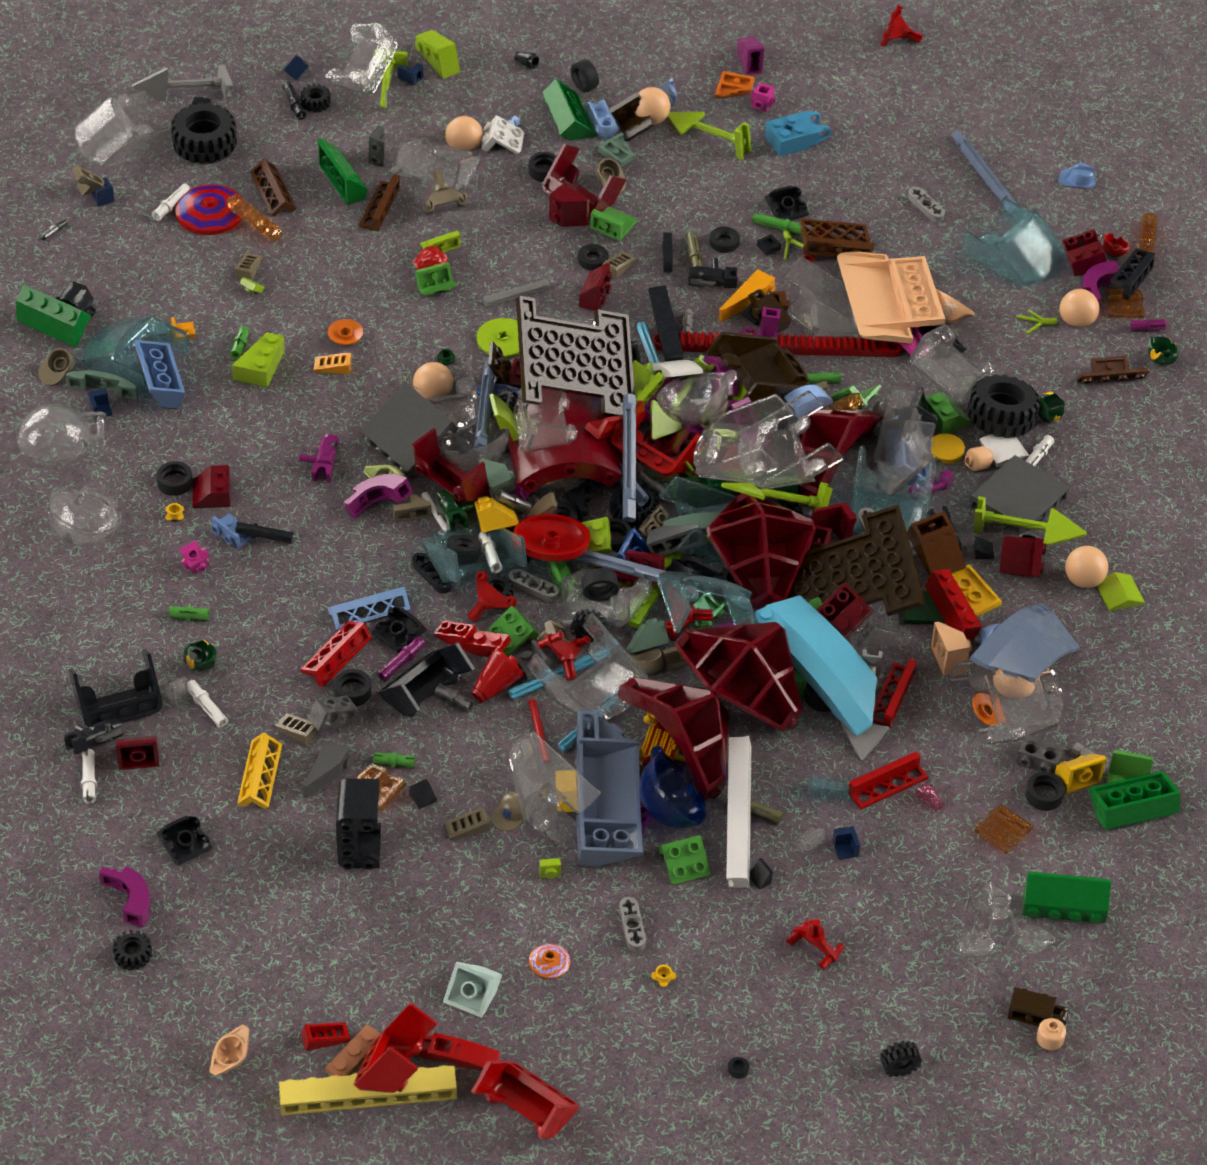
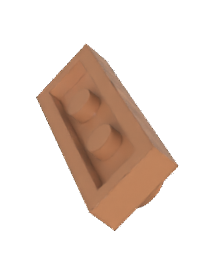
(353, 1053)

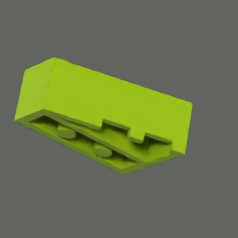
(438, 52)
(260, 361)

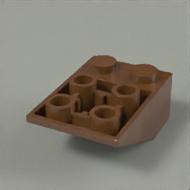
(936, 543)

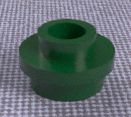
(446, 357)

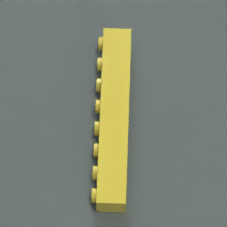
(340, 1093)

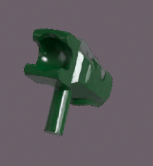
(451, 510)

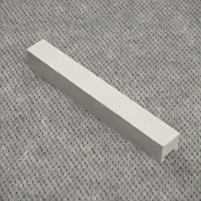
(739, 812)

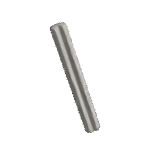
(515, 292)

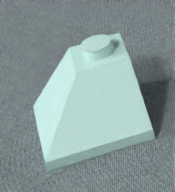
(472, 988)

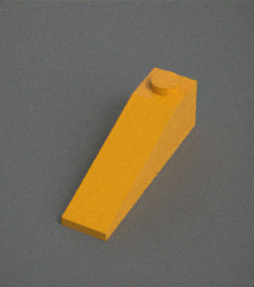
(739, 300)

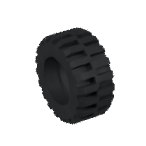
(203, 147)
(1003, 406)

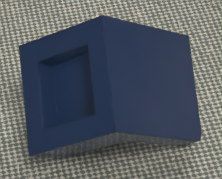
(296, 67)
(411, 75)
(104, 195)
(99, 401)
(846, 842)

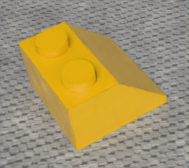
(494, 514)
(1081, 772)

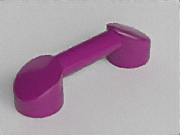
(945, 480)

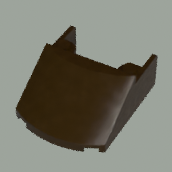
(759, 364)

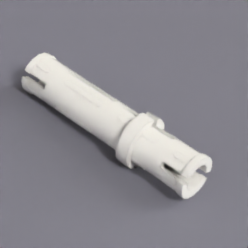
(167, 205)
(1040, 450)
(488, 547)
(202, 698)
(89, 782)

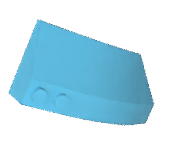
(826, 662)

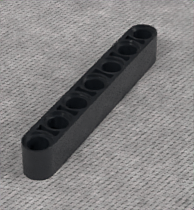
(665, 323)

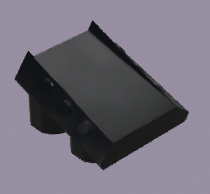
(786, 203)
(691, 567)
(398, 629)
(184, 839)

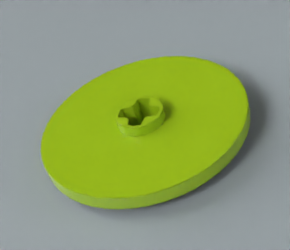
(503, 333)

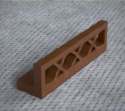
(274, 183)
(383, 206)

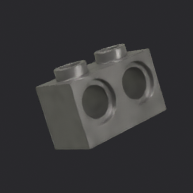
(332, 713)
(1039, 754)

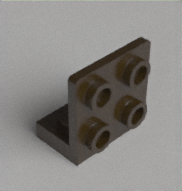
(629, 122)
(499, 365)

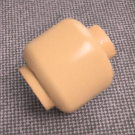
(978, 458)
(1051, 1034)

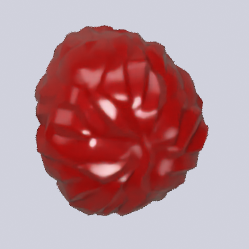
(429, 257)

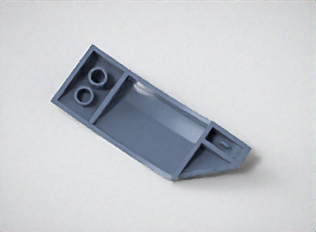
(1026, 643)
(610, 762)

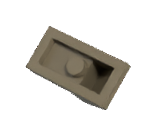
(87, 180)
(415, 509)

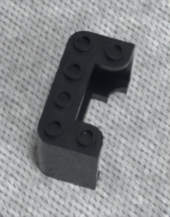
(357, 824)

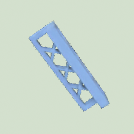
(362, 602)

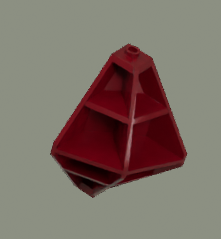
(840, 430)
(761, 546)
(747, 668)
(695, 723)

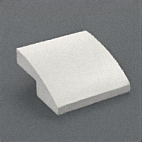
(677, 368)
(1003, 448)

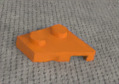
(734, 85)

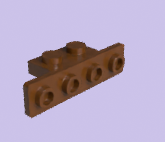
(1111, 368)

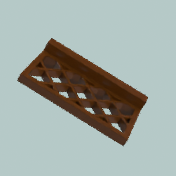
(833, 245)

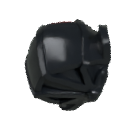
(78, 297)

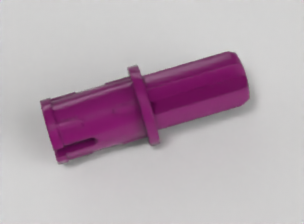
(1140, 325)

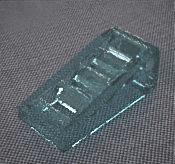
(826, 788)

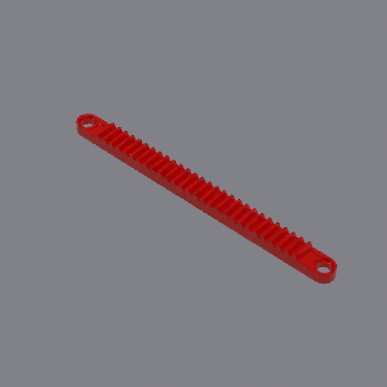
(801, 345)

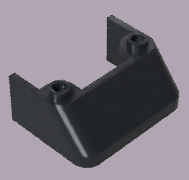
(422, 678)
(125, 705)

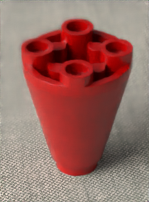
(496, 676)

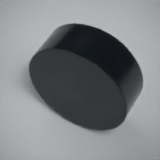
(738, 1067)

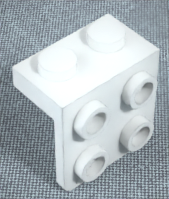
(503, 133)

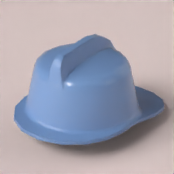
(1078, 176)

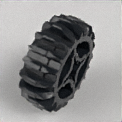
(616, 506)

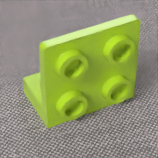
(645, 382)

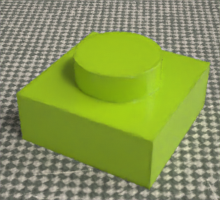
(251, 286)
(550, 868)

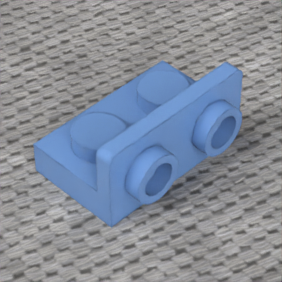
(226, 528)

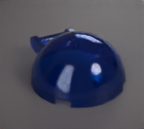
(668, 794)

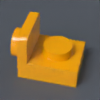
(187, 327)

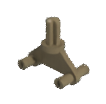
(443, 194)

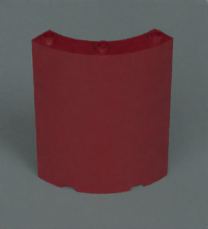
(581, 458)

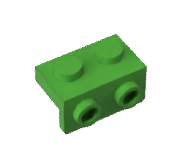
(434, 279)
(706, 601)

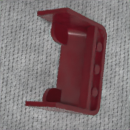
(566, 173)
(463, 486)

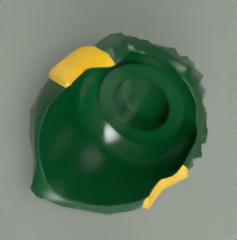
(1162, 350)
(1051, 407)
(200, 655)

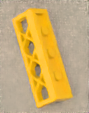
(256, 767)

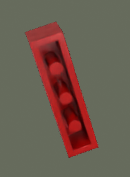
(952, 603)

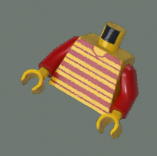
(658, 736)

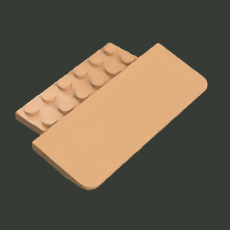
(890, 295)

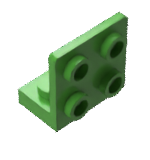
(612, 222)
(866, 395)
(516, 626)
(1128, 765)
(685, 859)

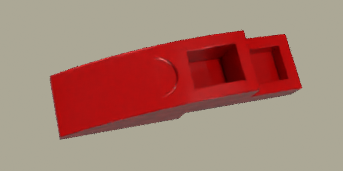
(470, 639)
(457, 1051)

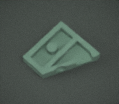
(617, 149)

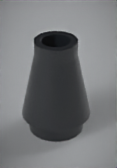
(529, 60)

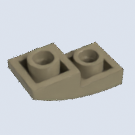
(545, 505)
(654, 520)

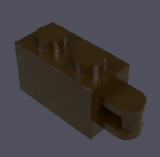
(761, 300)
(1035, 1007)

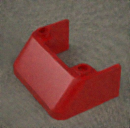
(650, 456)
(387, 1060)
(526, 1094)

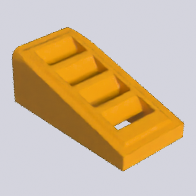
(342, 367)

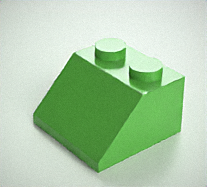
(948, 412)

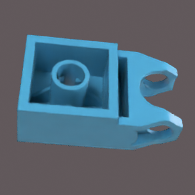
(795, 132)

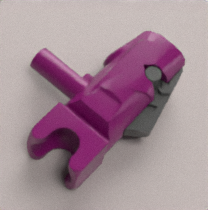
(327, 456)

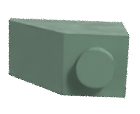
(499, 476)
(649, 635)

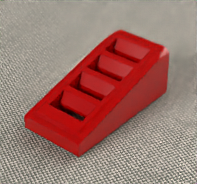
(317, 1042)

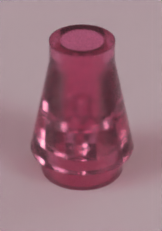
(929, 796)

